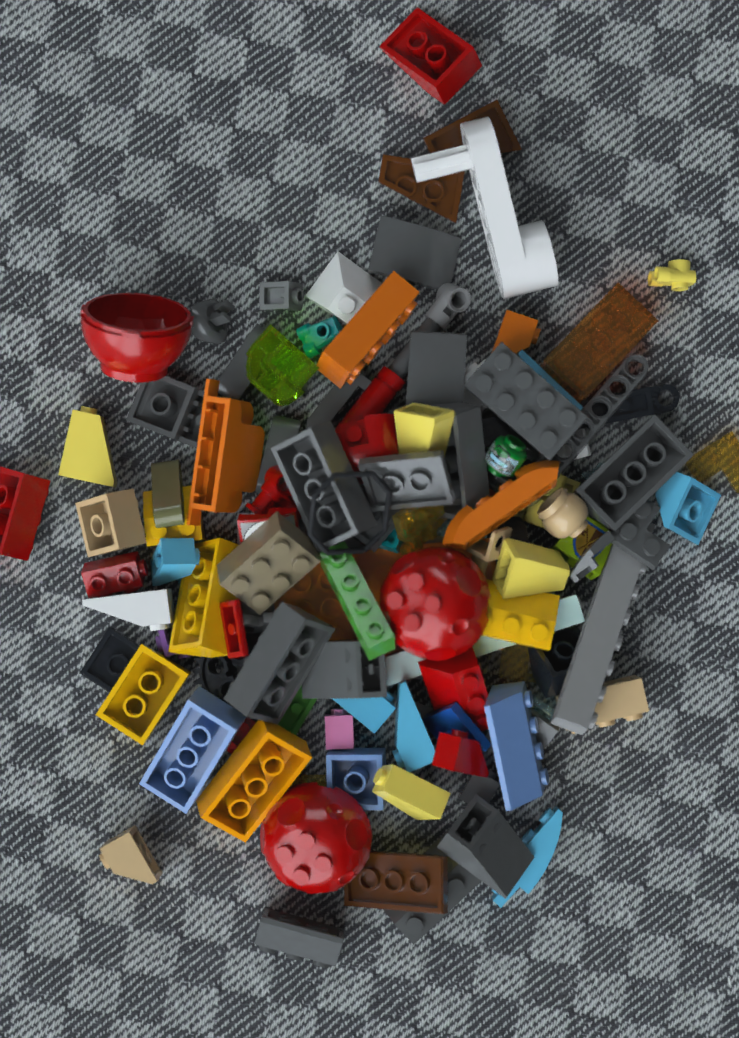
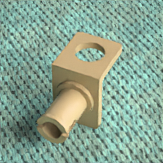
(485, 552)

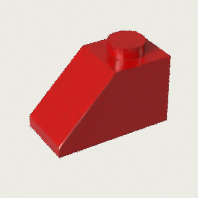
(460, 754)

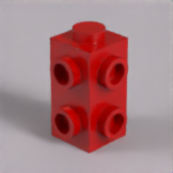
(114, 575)

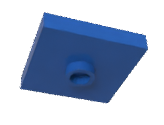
(455, 718)

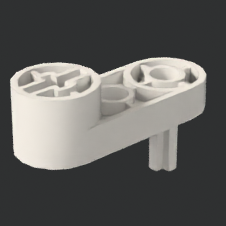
(519, 254)

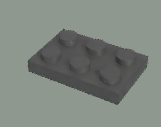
(414, 480)

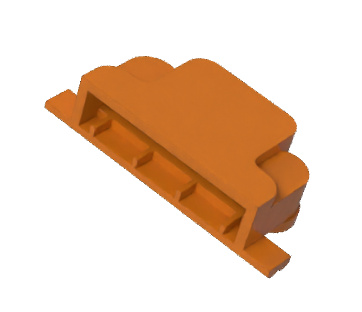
(225, 455)

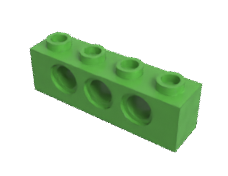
(358, 602)

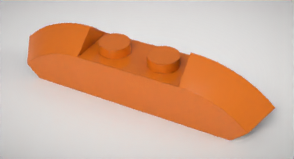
(472, 525)

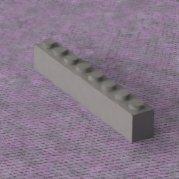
(597, 641)

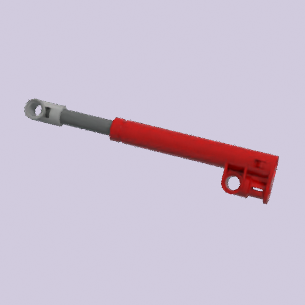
(376, 395)

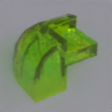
(278, 367)

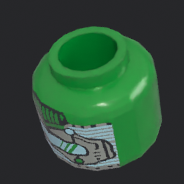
(505, 456)

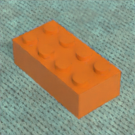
(368, 331)

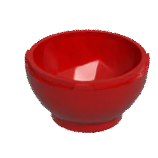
(135, 334)

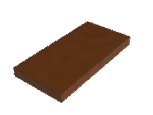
(401, 883)

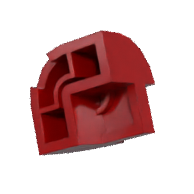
(369, 438)

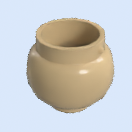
(563, 514)

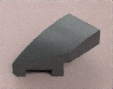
(586, 562)

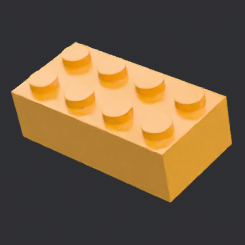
(253, 779)

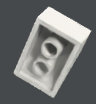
(141, 608)

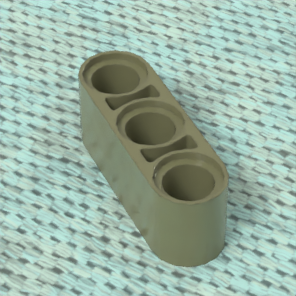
(167, 493)

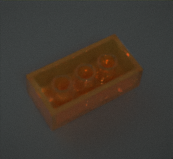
(598, 343)

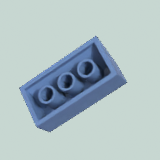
(515, 744)

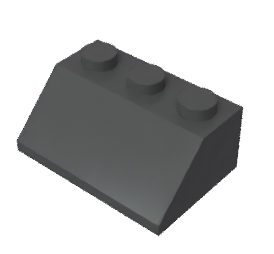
(299, 938)

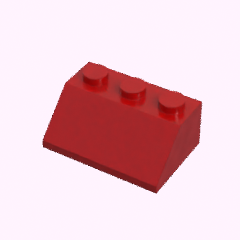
(20, 511)
(457, 681)

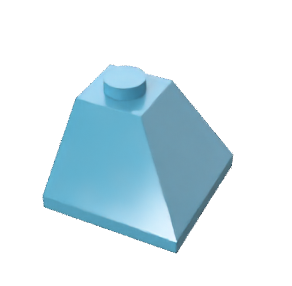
(686, 506)

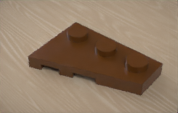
(451, 134)
(437, 194)

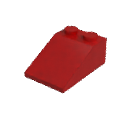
(432, 55)

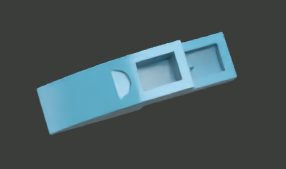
(542, 845)

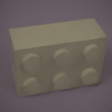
(268, 563)

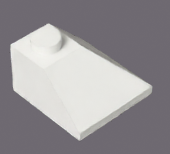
(342, 288)

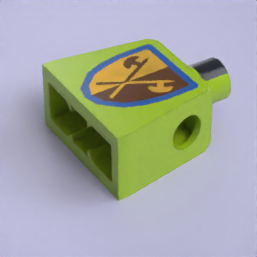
(573, 548)

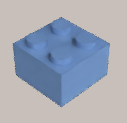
(354, 773)

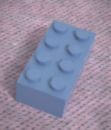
(192, 749)

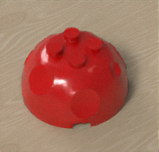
(435, 602)
(316, 838)

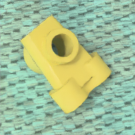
(676, 275)

